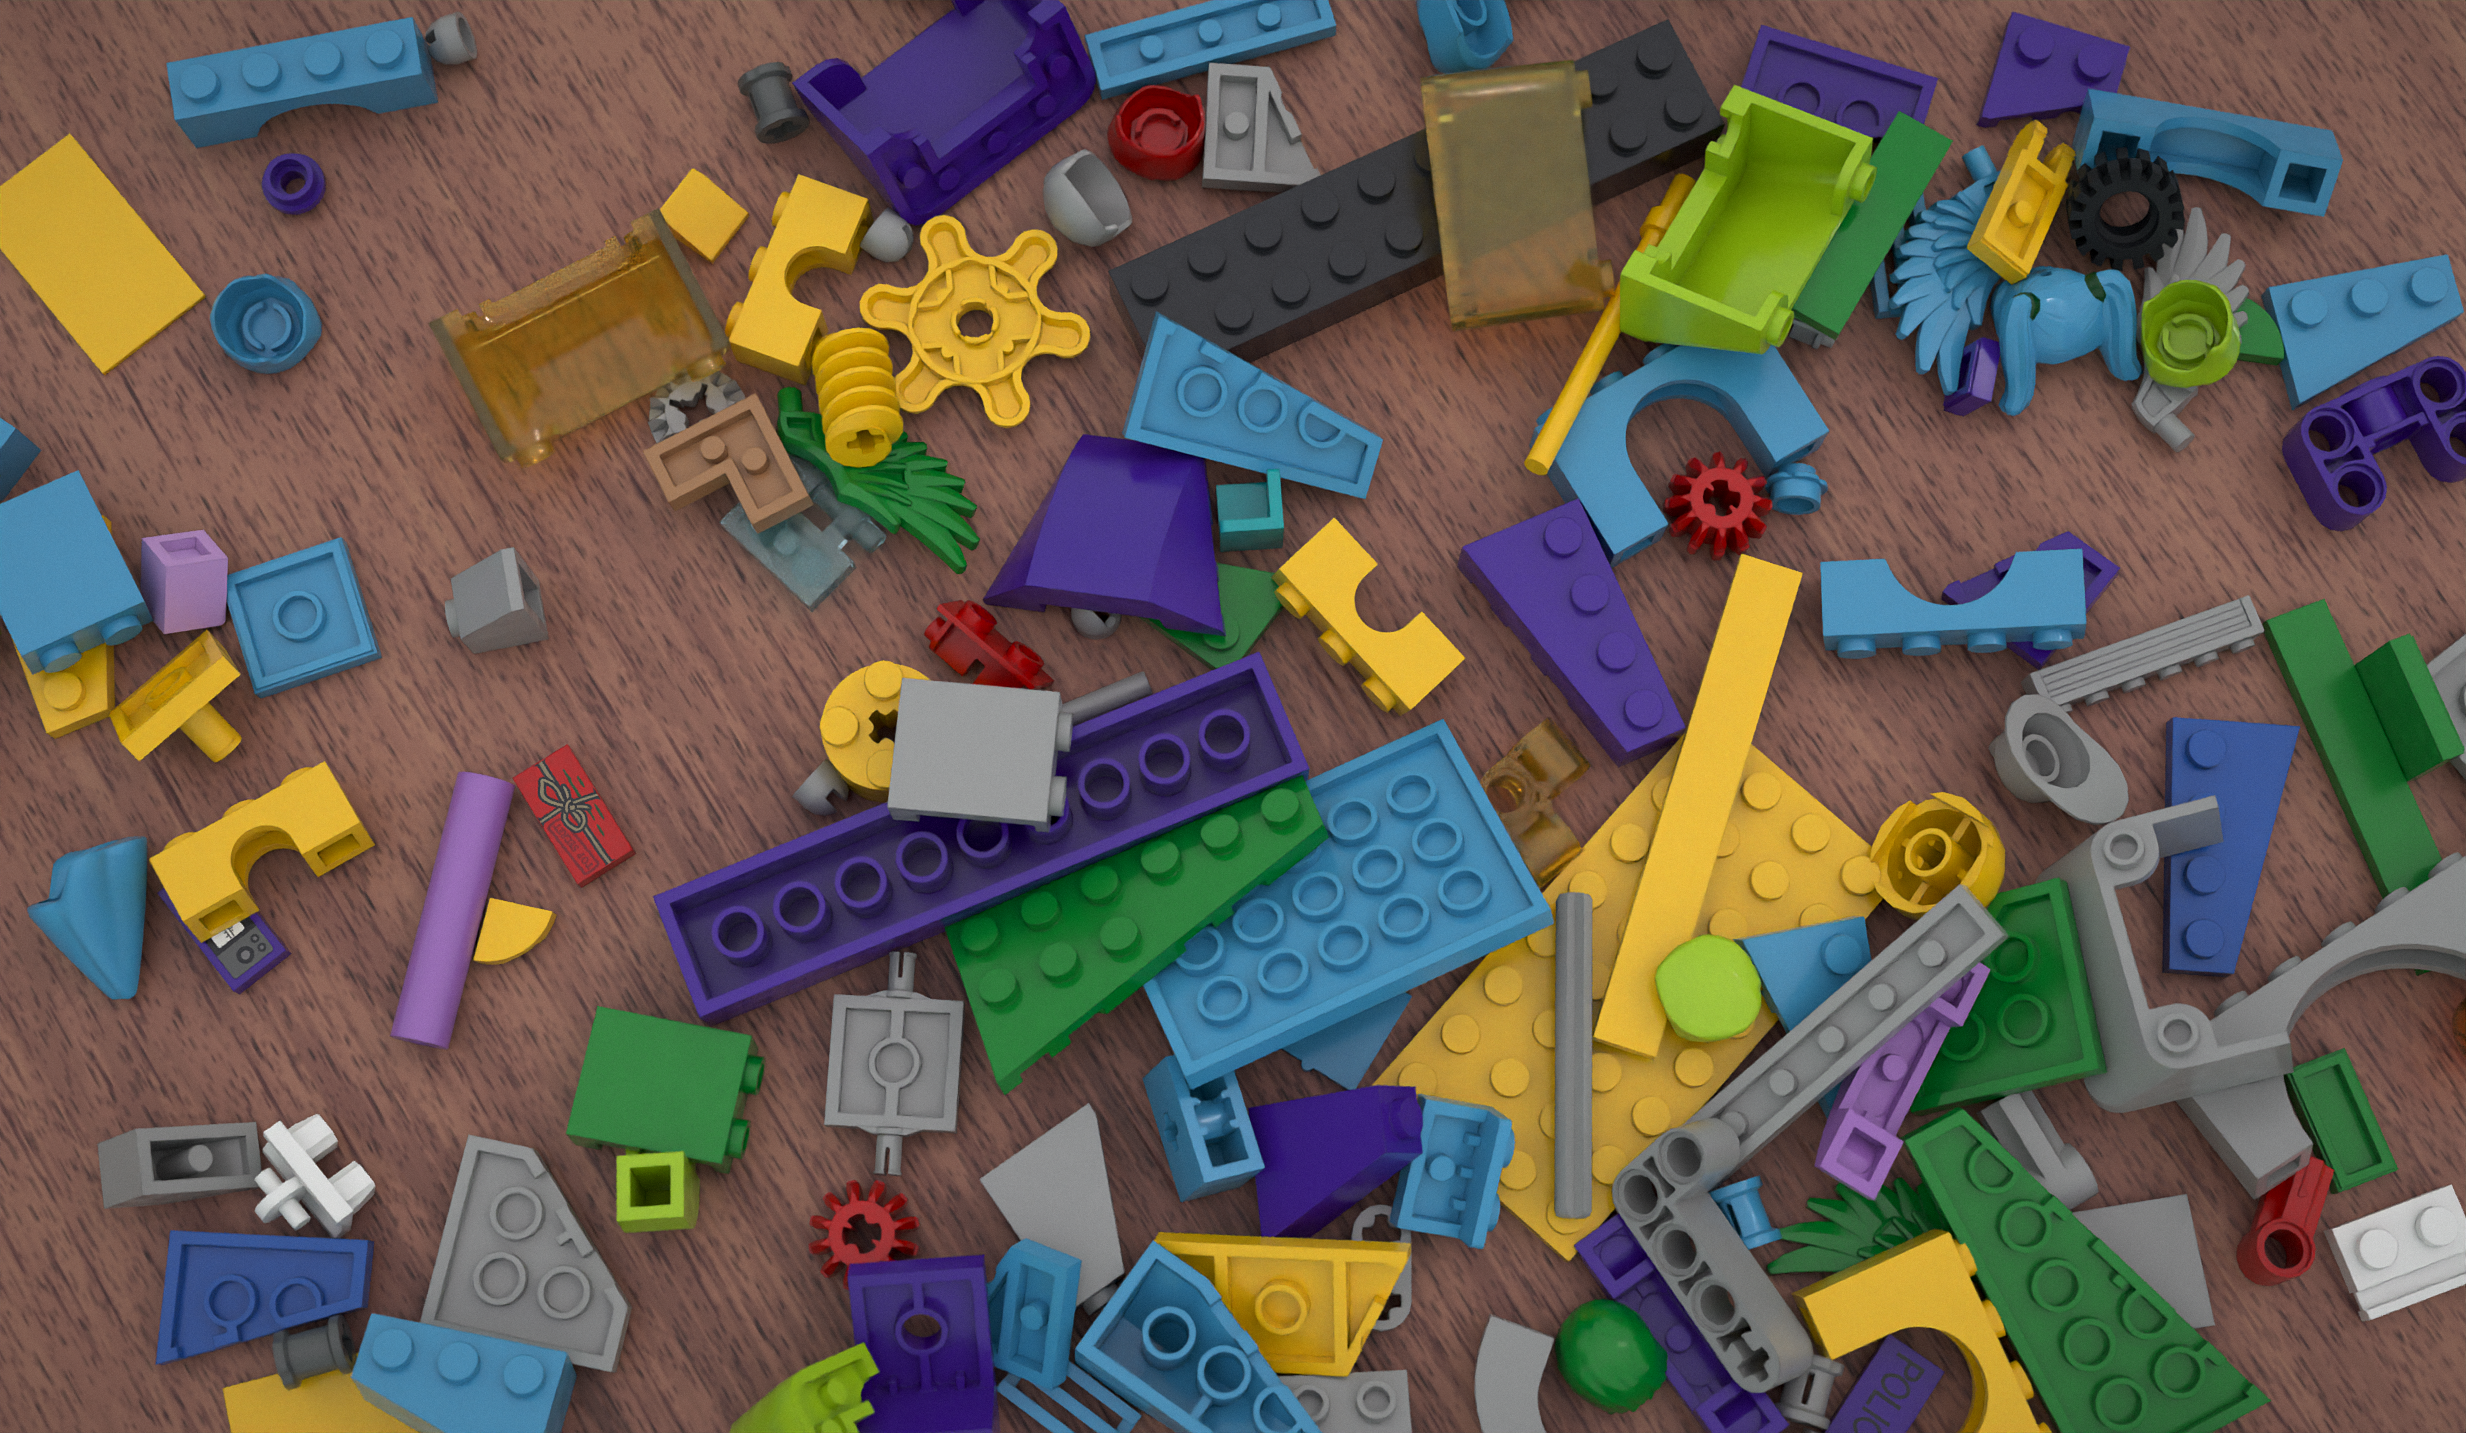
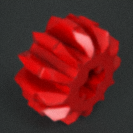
(1700, 518)
(876, 1216)

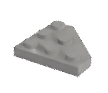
(522, 1262)

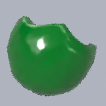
(1610, 1356)

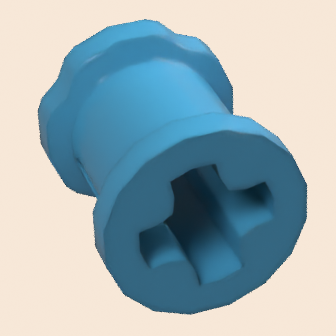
(1746, 1212)

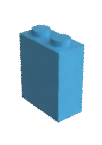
(63, 577)

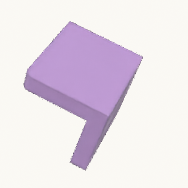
(184, 581)

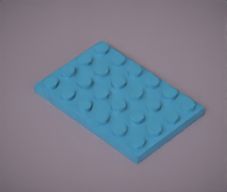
(1393, 898)

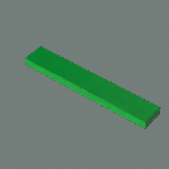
(2353, 748)

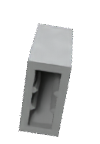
(1063, 1199)

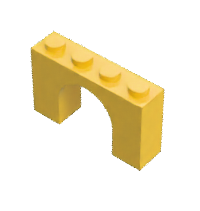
(1931, 1287)

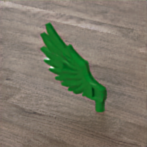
(897, 492)
(1857, 1228)

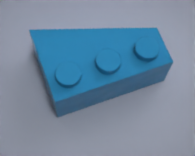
(461, 1379)

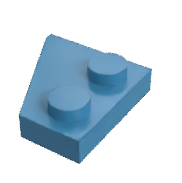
(1034, 1312)

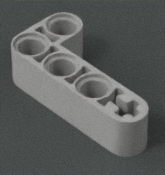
(1778, 1343)

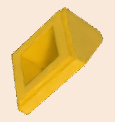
(702, 215)

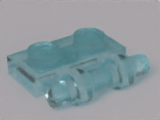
(799, 552)

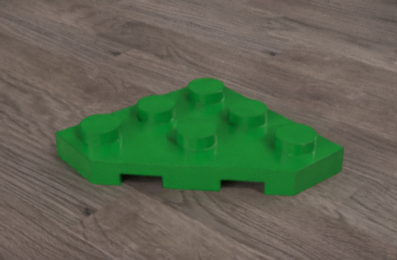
(2032, 1014)

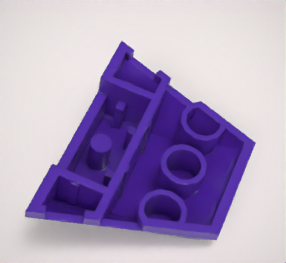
(1120, 537)

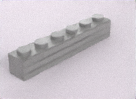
(2147, 655)

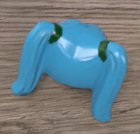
(2060, 318)

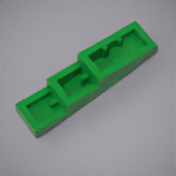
(1904, 168)

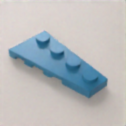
(1231, 412)

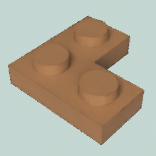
(735, 449)

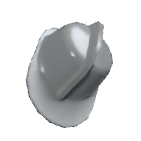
(2053, 760)

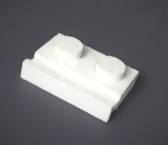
(2402, 1252)

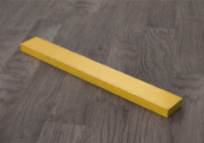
(1697, 801)

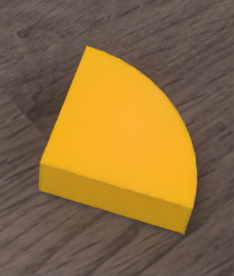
(511, 931)

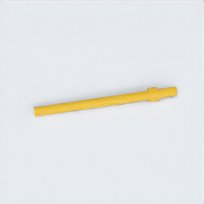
(1602, 339)

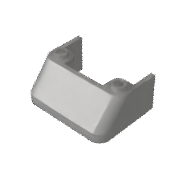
(2170, 1048)

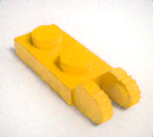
(2021, 205)

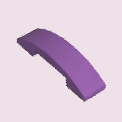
(1876, 1096)

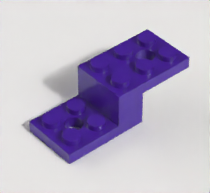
(933, 1380)

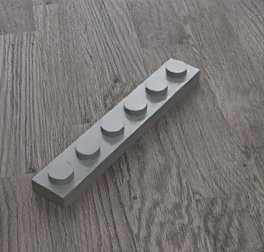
(1855, 1022)

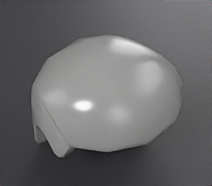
(1085, 200)

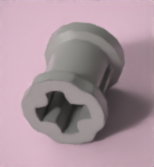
(1813, 1412)

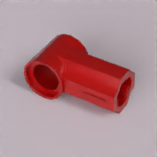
(2291, 1217)

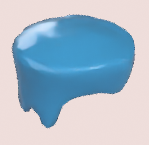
(265, 323)

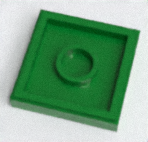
(2409, 707)

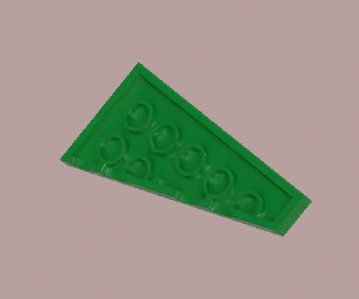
(2076, 1315)

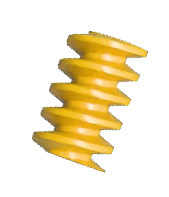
(856, 396)

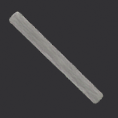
(1573, 1056)

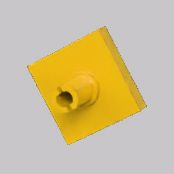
(180, 699)

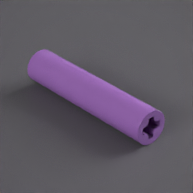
(452, 910)

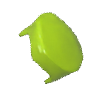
(2189, 334)
(1709, 989)

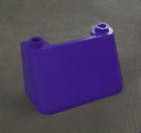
(954, 100)

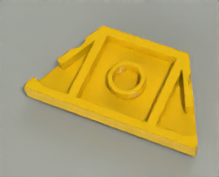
(1298, 1297)

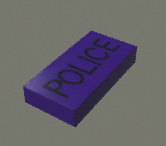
(1887, 1391)

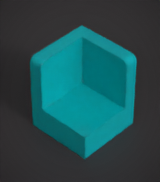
(1251, 514)

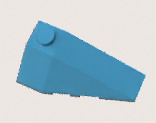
(1184, 1356)

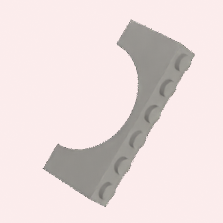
(2254, 1122)

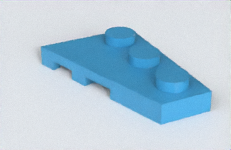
(2357, 318)
(1806, 967)

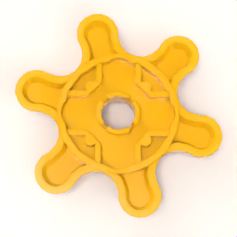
(965, 282)

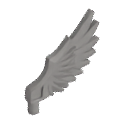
(2188, 260)

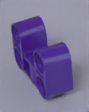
(2371, 421)

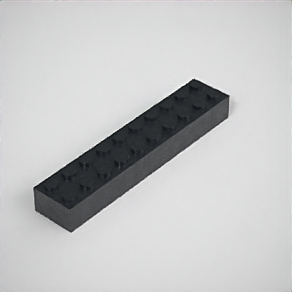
(1374, 221)

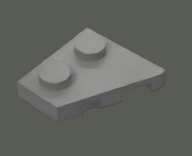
(1250, 133)

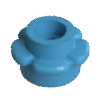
(1796, 489)

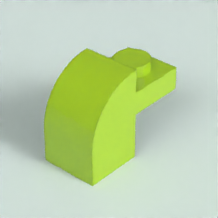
(656, 1192)

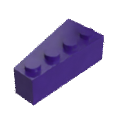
(1572, 617)

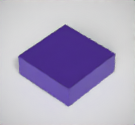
(1975, 377)

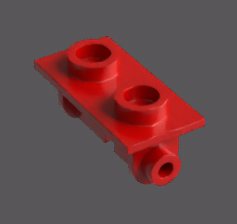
(972, 637)

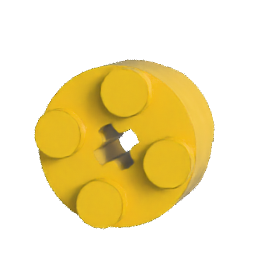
(851, 724)

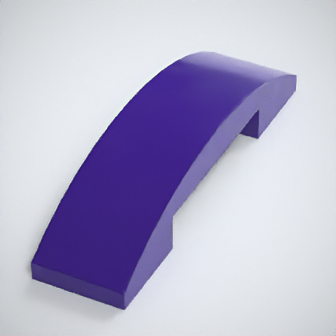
(1693, 1367)

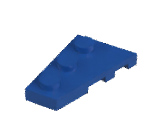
(253, 1285)

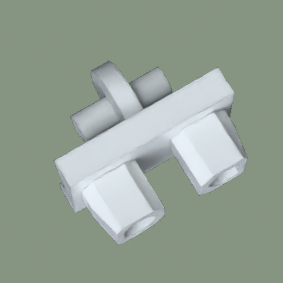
(294, 1157)

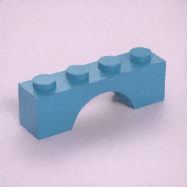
(239, 90)
(2266, 158)
(2034, 602)

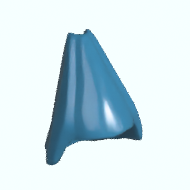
(99, 912)

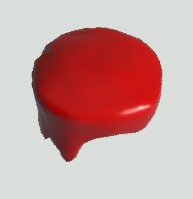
(1158, 133)

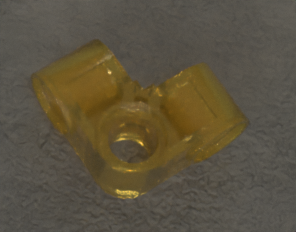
(1537, 773)

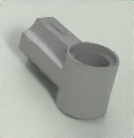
(2031, 1139)

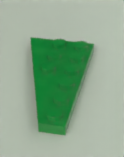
(1108, 929)

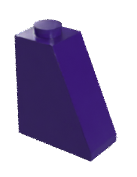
(1330, 1153)

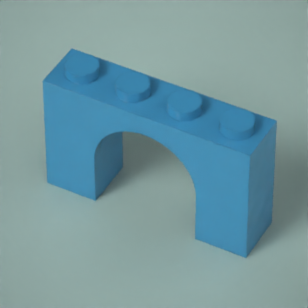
(1746, 388)

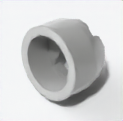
(451, 40)
(888, 237)
(1091, 626)
(818, 786)

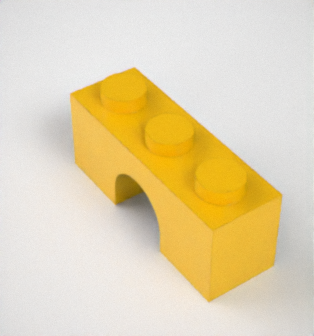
(812, 231)
(1397, 664)
(211, 867)

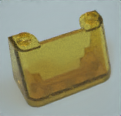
(1514, 194)
(583, 342)

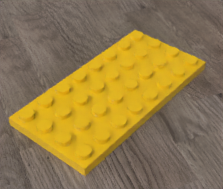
(1494, 1038)

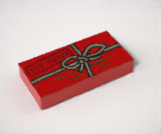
(574, 815)

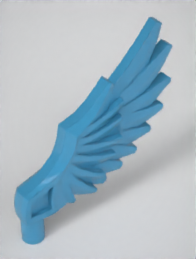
(1943, 279)

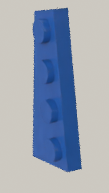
(2214, 886)

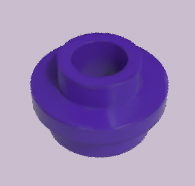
(284, 170)

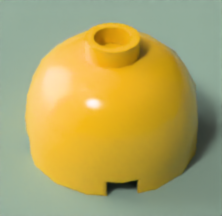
(1936, 850)

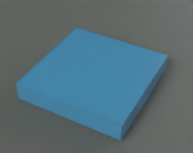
(301, 618)

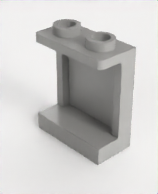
(978, 753)

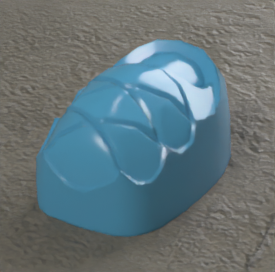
(1464, 32)

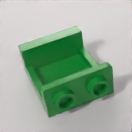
(665, 1088)

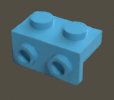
(1457, 1176)

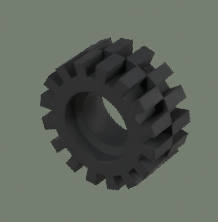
(2131, 241)

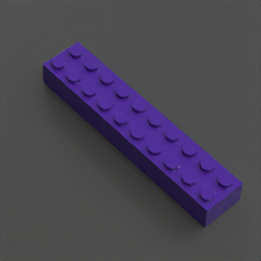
(893, 882)

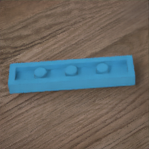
(1201, 34)

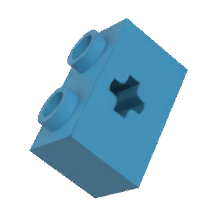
(1202, 1131)

